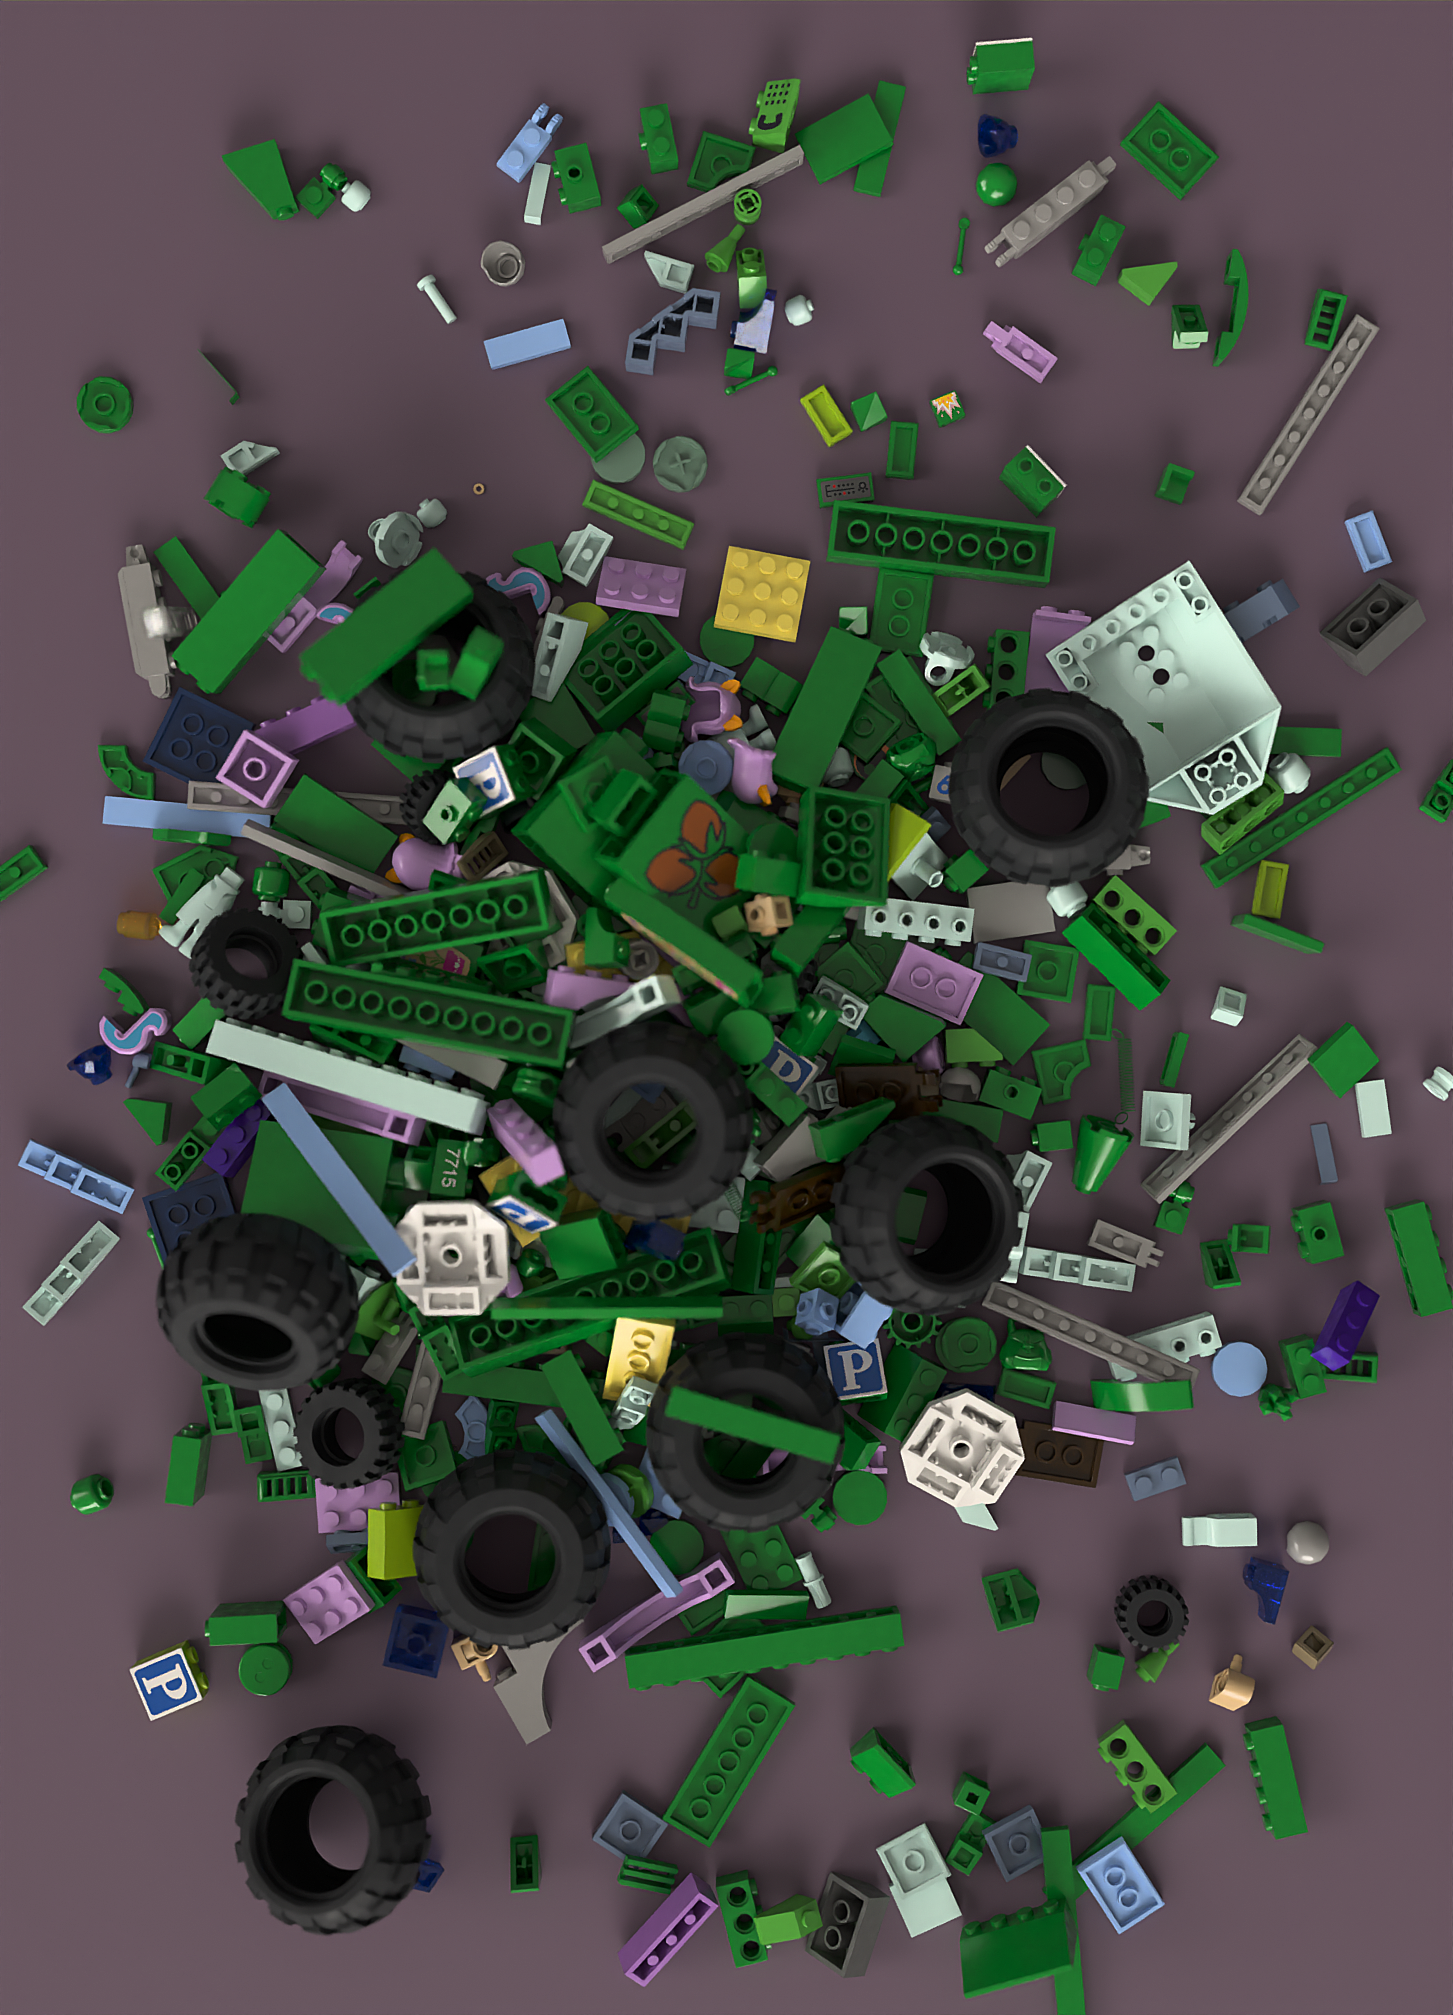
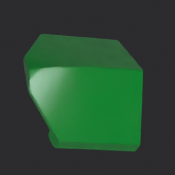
(1010, 1599)

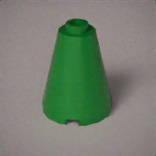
(1097, 1151)

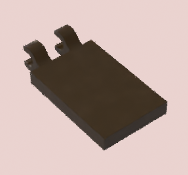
(895, 1081)
(796, 1197)
(1059, 1455)

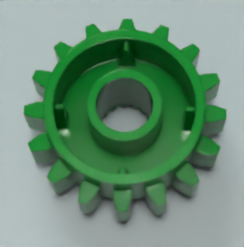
(909, 1332)

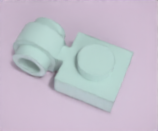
(294, 913)

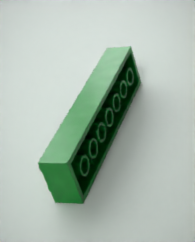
(940, 544)
(438, 918)

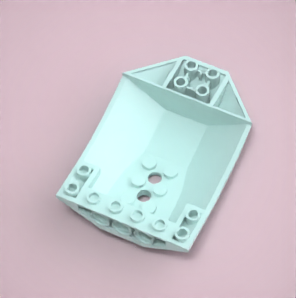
(1212, 708)

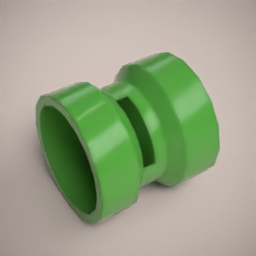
(746, 213)

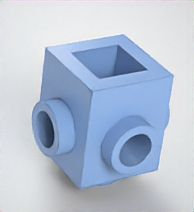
(817, 1312)

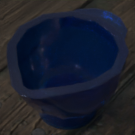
(995, 136)
(93, 1064)

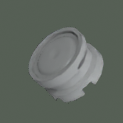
(642, 959)

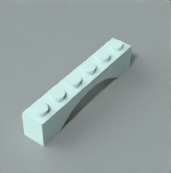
(629, 1008)

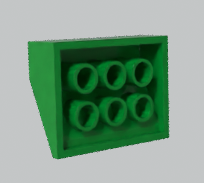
(624, 666)
(842, 848)
(1017, 1947)

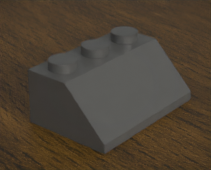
(1373, 626)
(851, 1924)

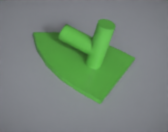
(378, 1311)

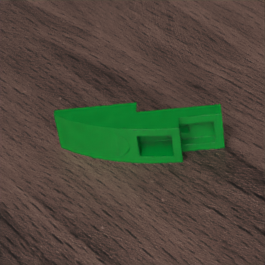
(771, 1090)
(188, 1154)

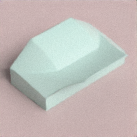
(584, 553)
(1029, 1174)

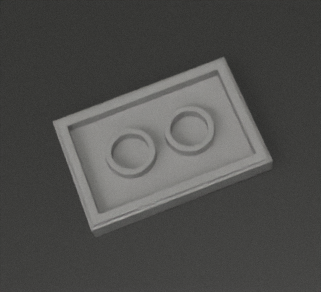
(1009, 911)

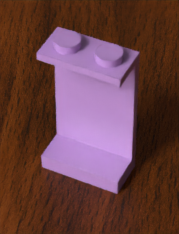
(1048, 631)

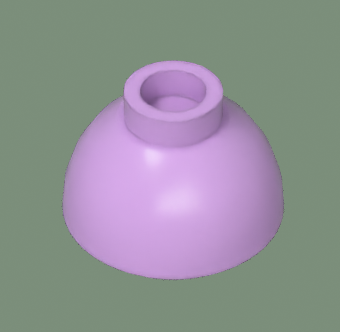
(931, 1055)

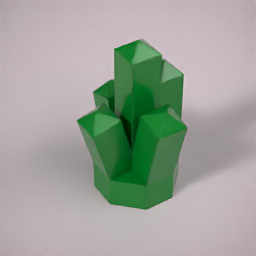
(1277, 1399)

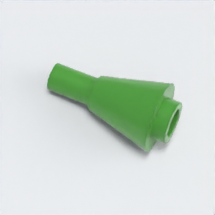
(721, 254)
(1152, 1664)

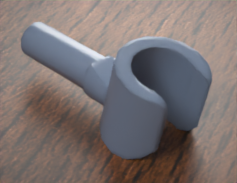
(139, 1061)

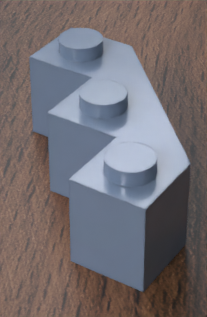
(670, 329)
(1261, 610)

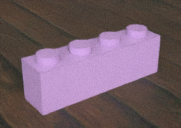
(525, 1141)

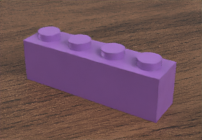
(307, 726)
(667, 1929)

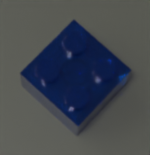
(416, 1641)

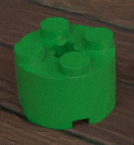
(237, 498)

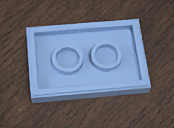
(1120, 1885)

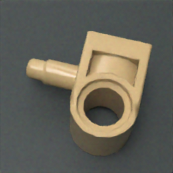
(473, 1654)
(1231, 1687)

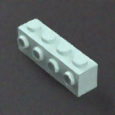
(917, 919)
(1176, 1339)

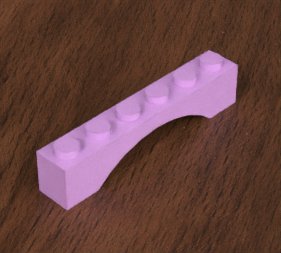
(575, 990)
(349, 1109)
(626, 1629)

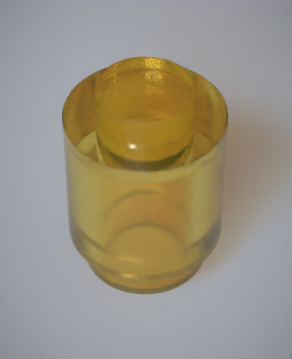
(138, 925)

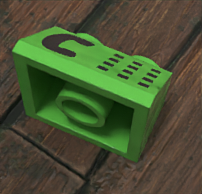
(775, 115)

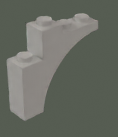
(792, 1148)
(523, 1687)

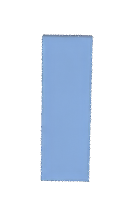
(527, 344)

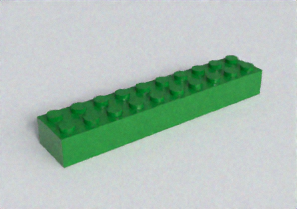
(430, 1014)
(491, 1343)

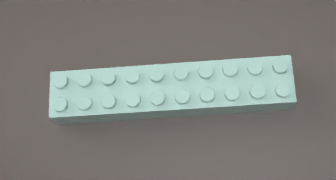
(344, 1075)

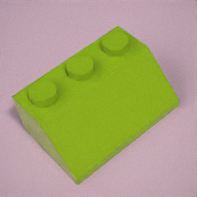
(904, 834)

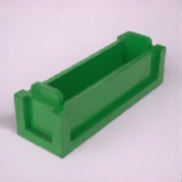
(740, 945)

